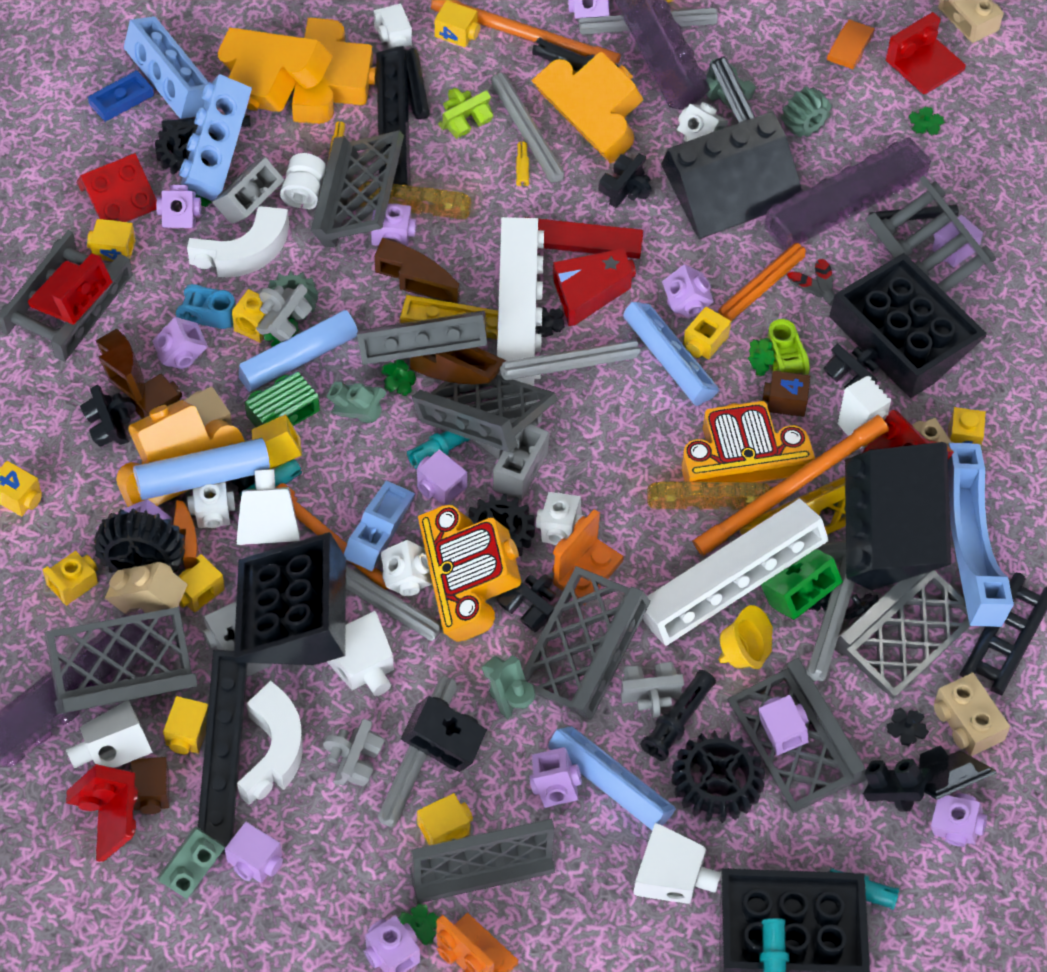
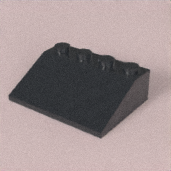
(732, 174)
(907, 322)
(897, 514)
(292, 604)
(821, 912)

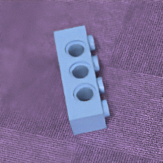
(166, 66)
(233, 100)

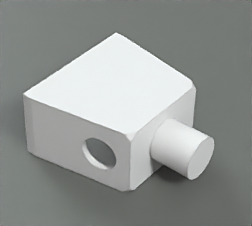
(267, 513)
(366, 655)
(111, 739)
(673, 868)

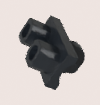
(630, 183)
(843, 362)
(112, 412)
(539, 609)
(899, 785)

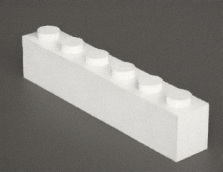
(520, 290)
(734, 571)

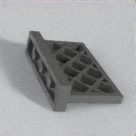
(338, 187)
(422, 337)
(474, 420)
(881, 614)
(611, 645)
(127, 689)
(826, 730)
(482, 862)

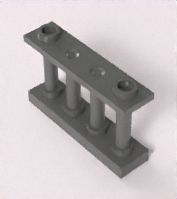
(886, 228)
(67, 338)

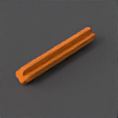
(762, 281)

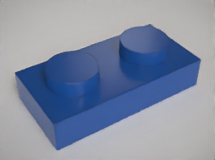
(120, 96)

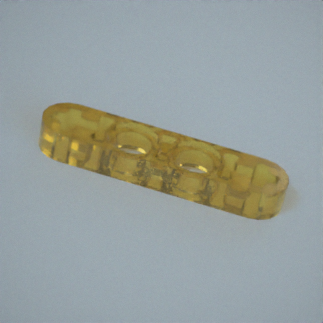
(455, 203)
(709, 494)

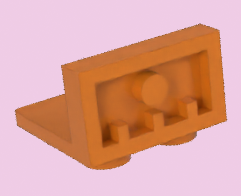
(584, 551)
(472, 946)

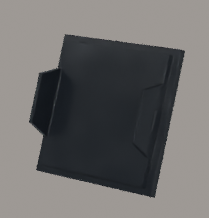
(951, 771)

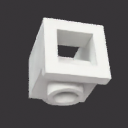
(393, 26)

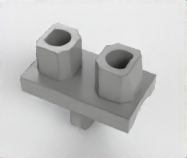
(278, 306)
(654, 691)
(350, 767)

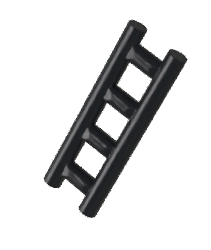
(1013, 652)

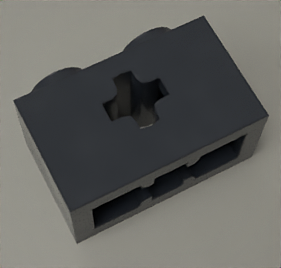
(444, 733)

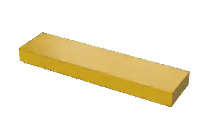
(421, 308)

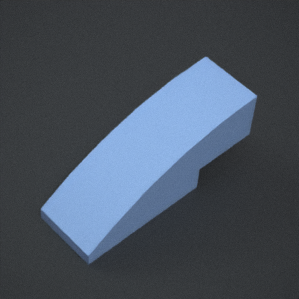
(378, 525)

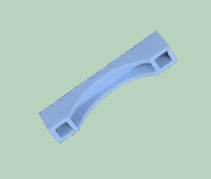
(982, 580)

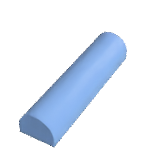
(297, 350)
(670, 352)
(201, 468)
(613, 778)

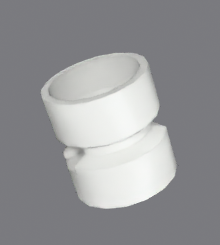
(303, 181)

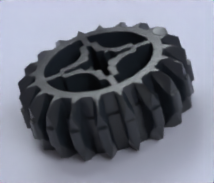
(138, 540)
(733, 798)

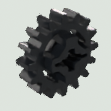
(176, 140)
(509, 515)

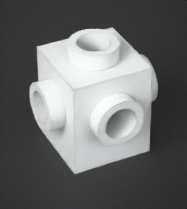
(700, 121)
(211, 505)
(558, 517)
(405, 568)

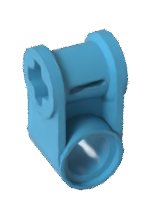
(207, 306)

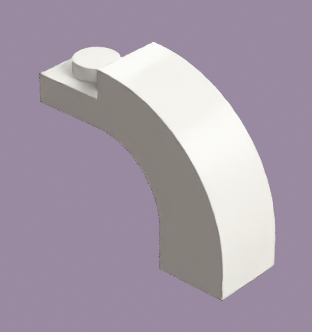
(246, 253)
(280, 720)

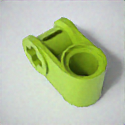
(788, 353)

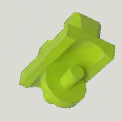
(459, 109)

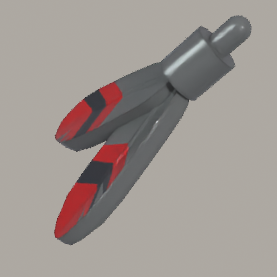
(821, 286)

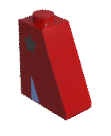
(591, 282)

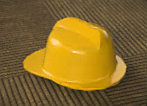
(747, 639)

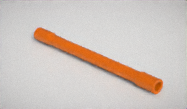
(531, 33)
(721, 532)

